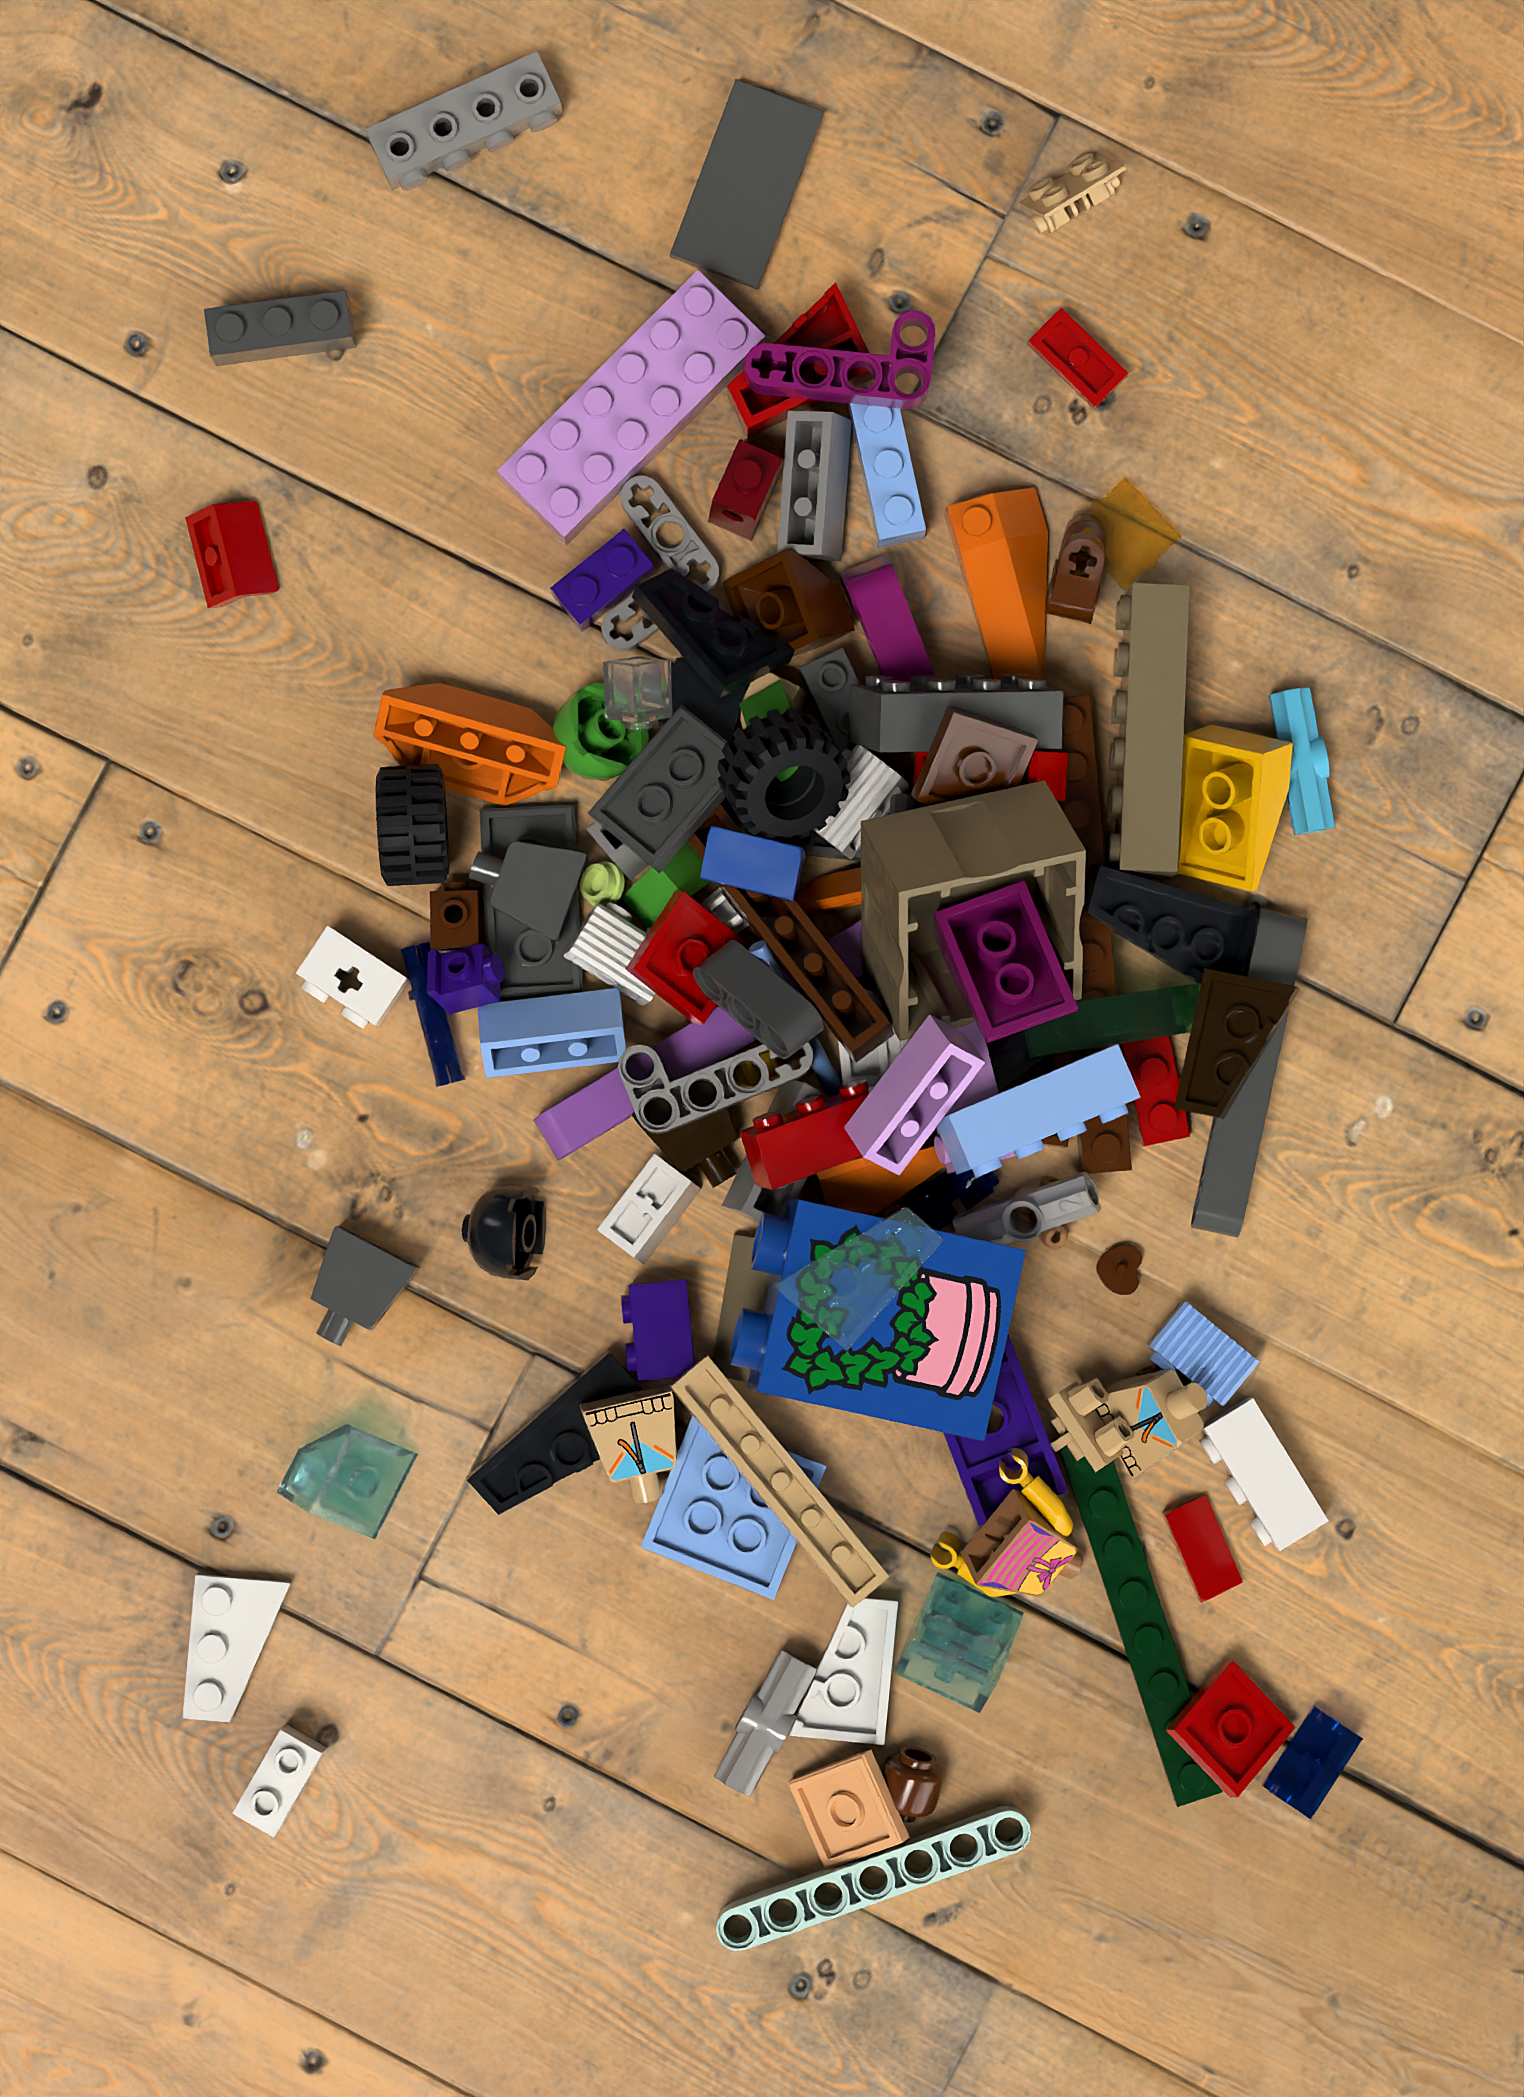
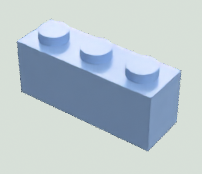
(887, 474)
(551, 1032)

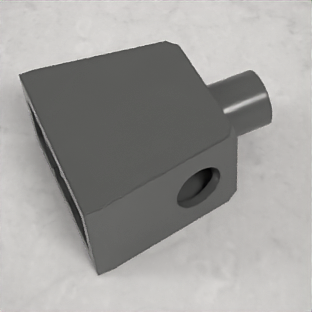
(533, 884)
(357, 1284)

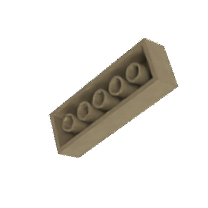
(1150, 730)

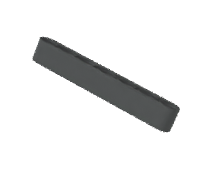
(1237, 1138)

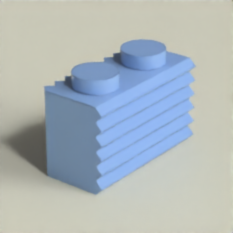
(1201, 1353)

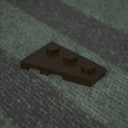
(1227, 1038)

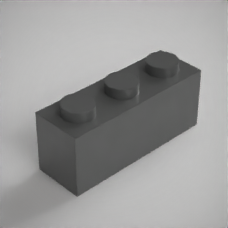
(280, 328)

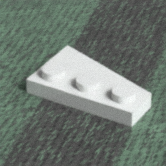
(225, 1641)

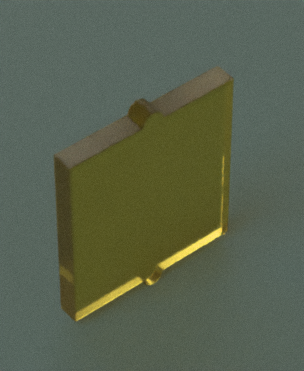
(1134, 533)

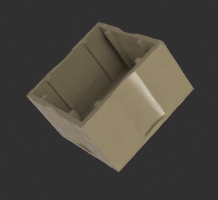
(950, 855)

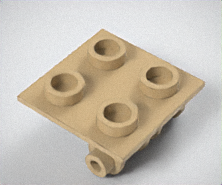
(1086, 175)

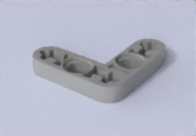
(678, 558)

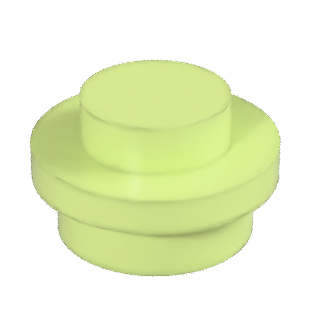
(602, 883)

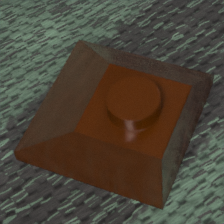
(790, 602)

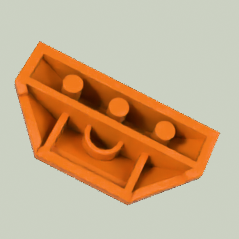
(478, 741)

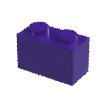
(602, 580)
(660, 1329)

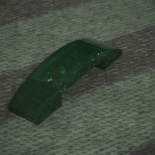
(1117, 1021)

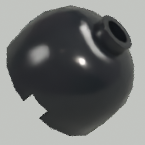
(506, 1231)

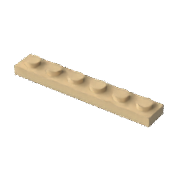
(779, 1481)

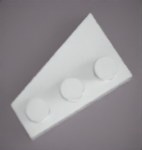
(853, 1678)

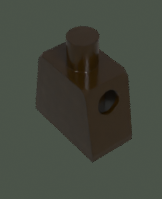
(698, 1141)

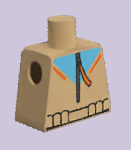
(1159, 1414)
(635, 1438)

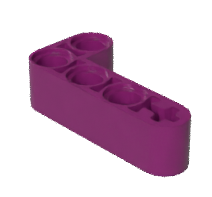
(840, 363)
(886, 619)

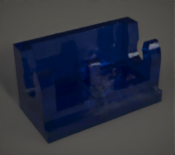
(1312, 1762)

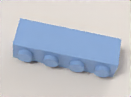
(1038, 1109)

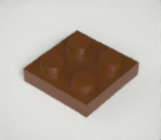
(972, 758)

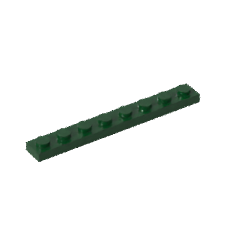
(1138, 1618)

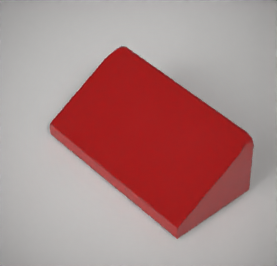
(1202, 1548)

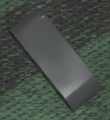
(758, 999)

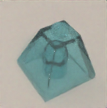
(348, 1478)

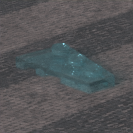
(860, 1277)

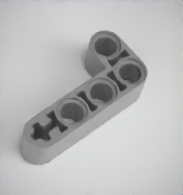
(718, 1074)

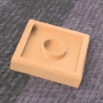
(848, 1809)

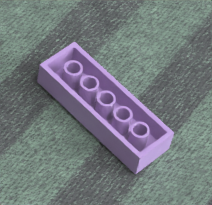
(631, 407)

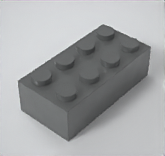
(907, 714)

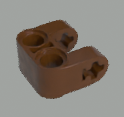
(1078, 573)

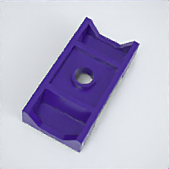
(1021, 1428)

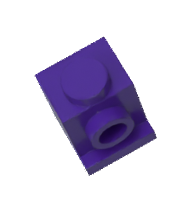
(464, 978)

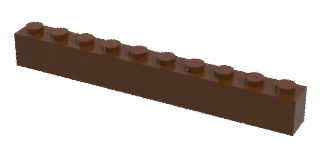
(1105, 1145)

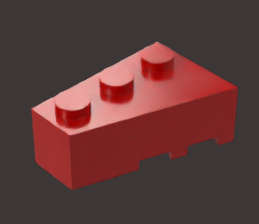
(823, 326)

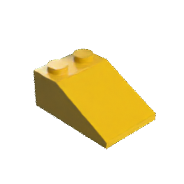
(1230, 804)

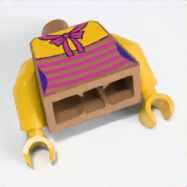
(1021, 1542)

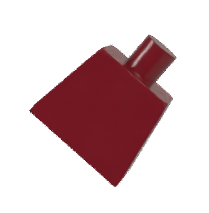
(745, 489)

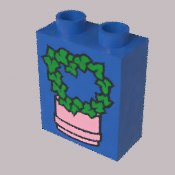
(922, 1359)

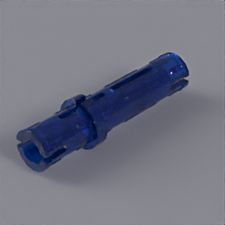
(432, 1018)

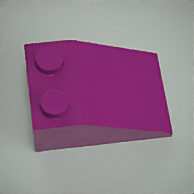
(1003, 962)

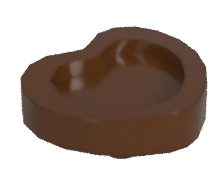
(1118, 1269)

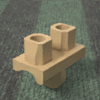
(1084, 1429)

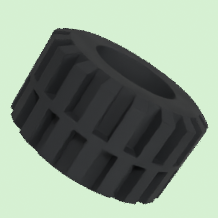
(764, 752)
(412, 825)

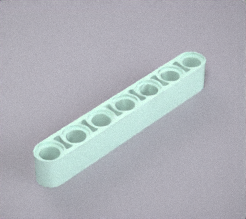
(855, 1895)

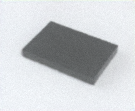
(665, 790)

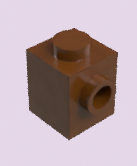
(455, 917)

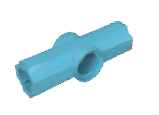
(1308, 789)

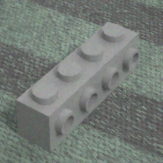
(465, 121)

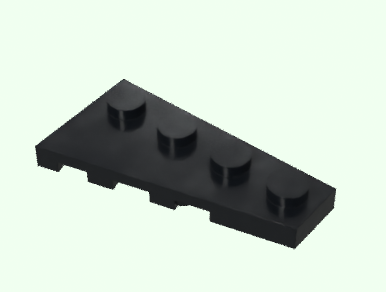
(1171, 923)
(552, 1441)

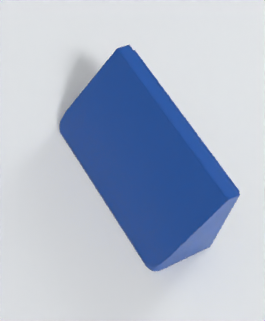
(752, 863)

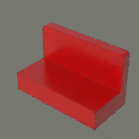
(231, 552)

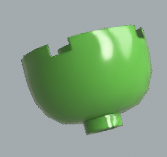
(595, 745)

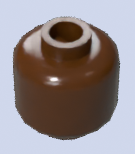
(913, 1782)

